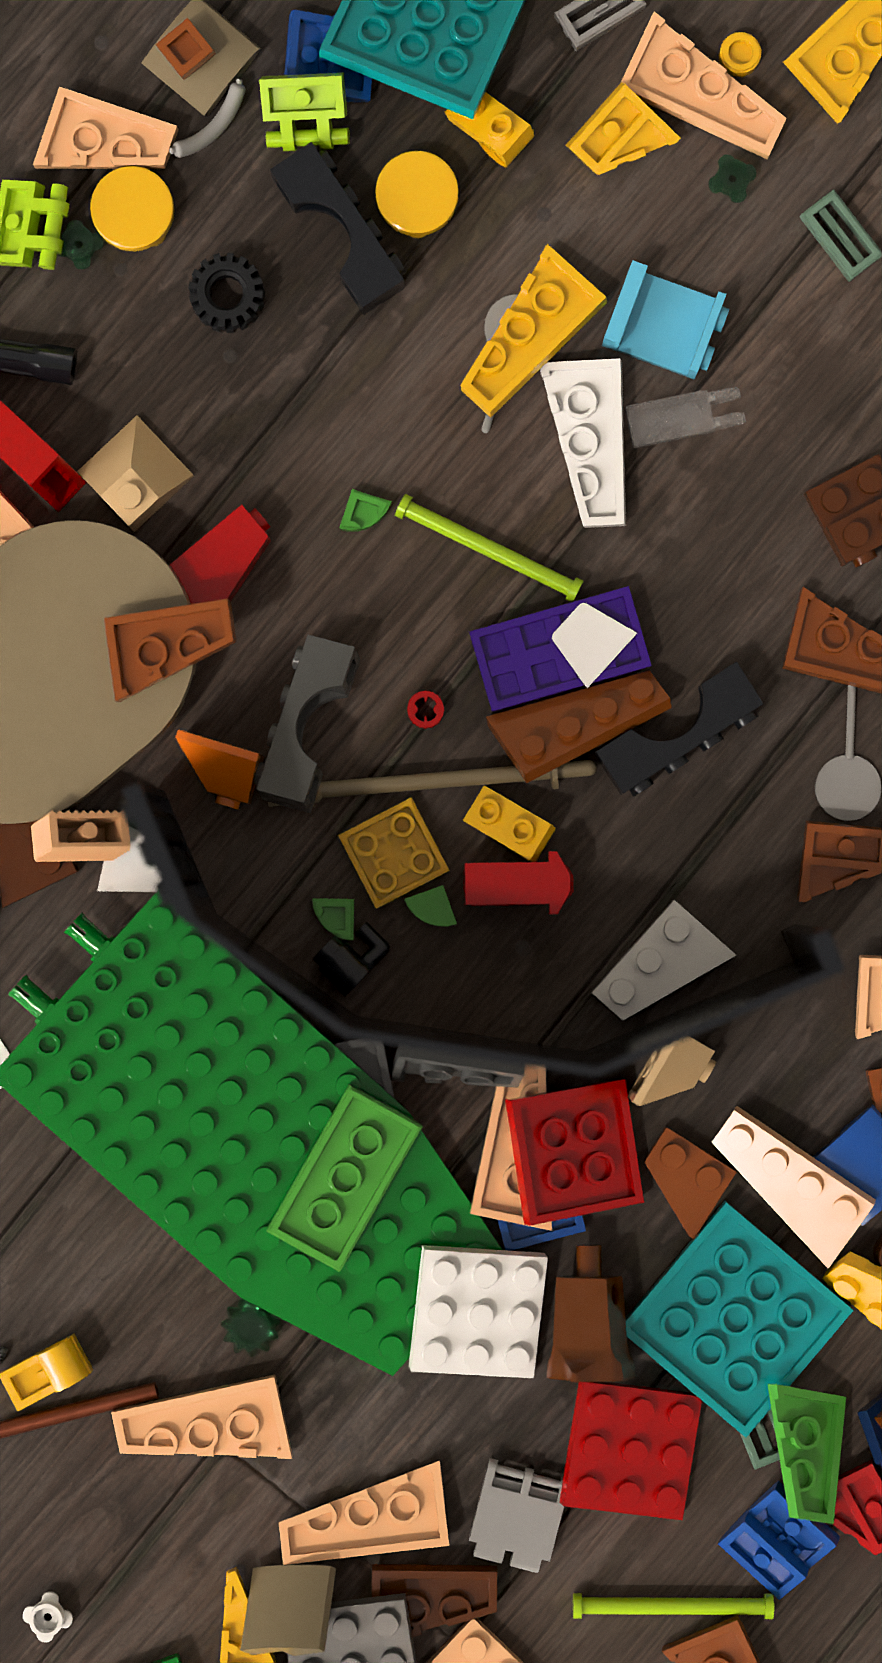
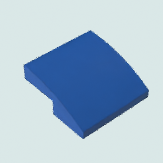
(304, 41)
(858, 1155)
(774, 1546)

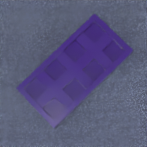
(525, 664)

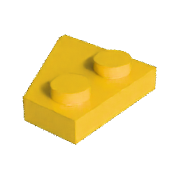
(620, 132)
(859, 1283)

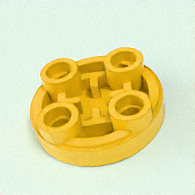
(417, 193)
(132, 208)

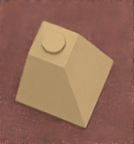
(135, 473)
(672, 1071)

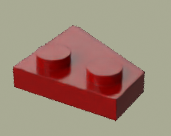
(860, 1505)

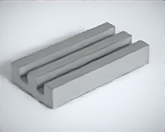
(570, 29)

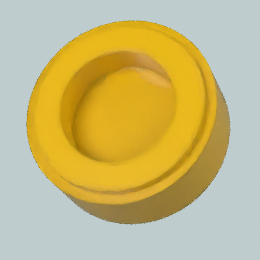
(740, 54)

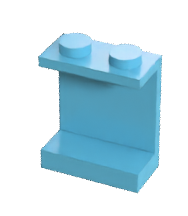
(664, 323)

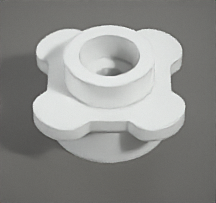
(44, 1628)

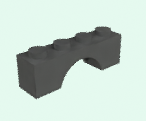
(321, 675)

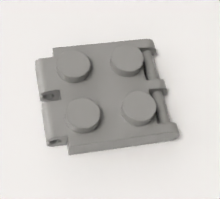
(516, 1517)

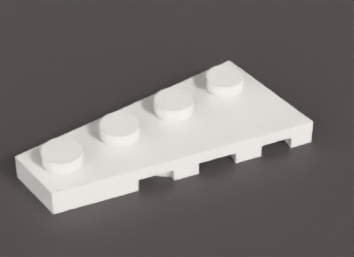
(590, 427)

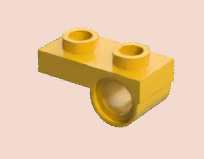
(496, 129)
(509, 824)
(46, 1372)

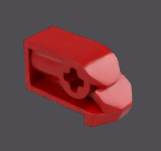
(519, 883)

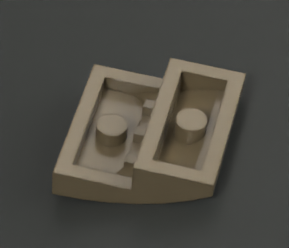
(210, 81)
(288, 1609)

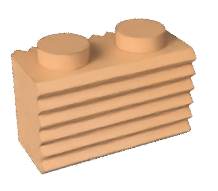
(80, 836)

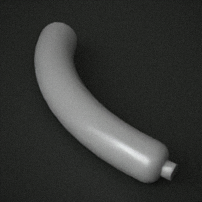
(215, 127)

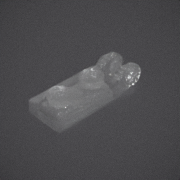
(680, 417)

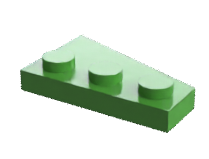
(809, 1449)

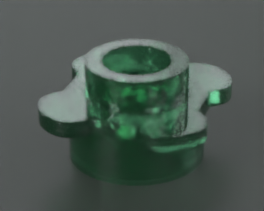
(727, 167)
(91, 242)

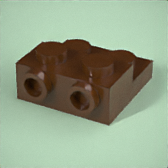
(851, 511)

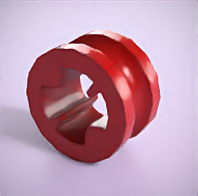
(438, 709)

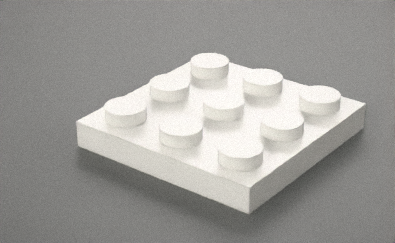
(477, 1311)

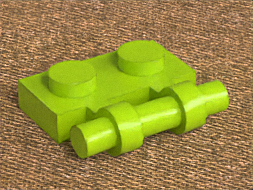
(304, 98)
(19, 222)

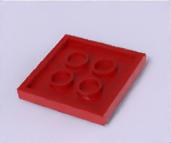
(574, 1151)
(630, 1449)

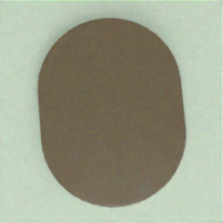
(56, 682)

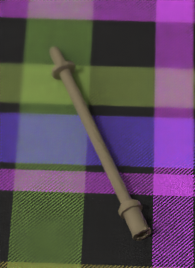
(446, 780)

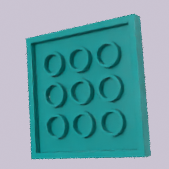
(424, 46)
(735, 1318)

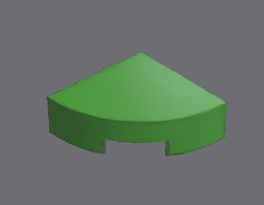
(363, 511)
(432, 907)
(336, 916)

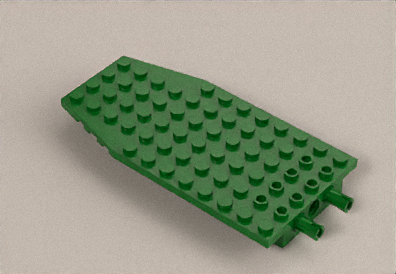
(202, 1109)

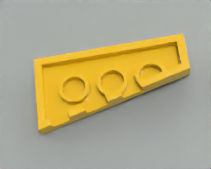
(840, 55)
(543, 318)

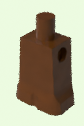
(590, 1324)

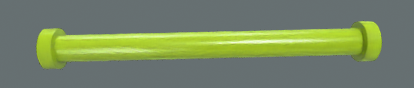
(488, 548)
(672, 1606)

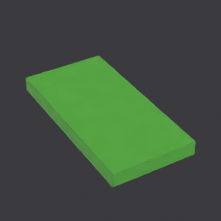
(344, 1177)

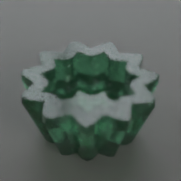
(249, 1328)

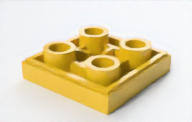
(393, 853)

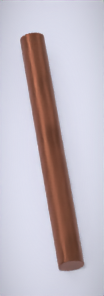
(78, 1409)

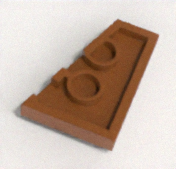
(833, 646)

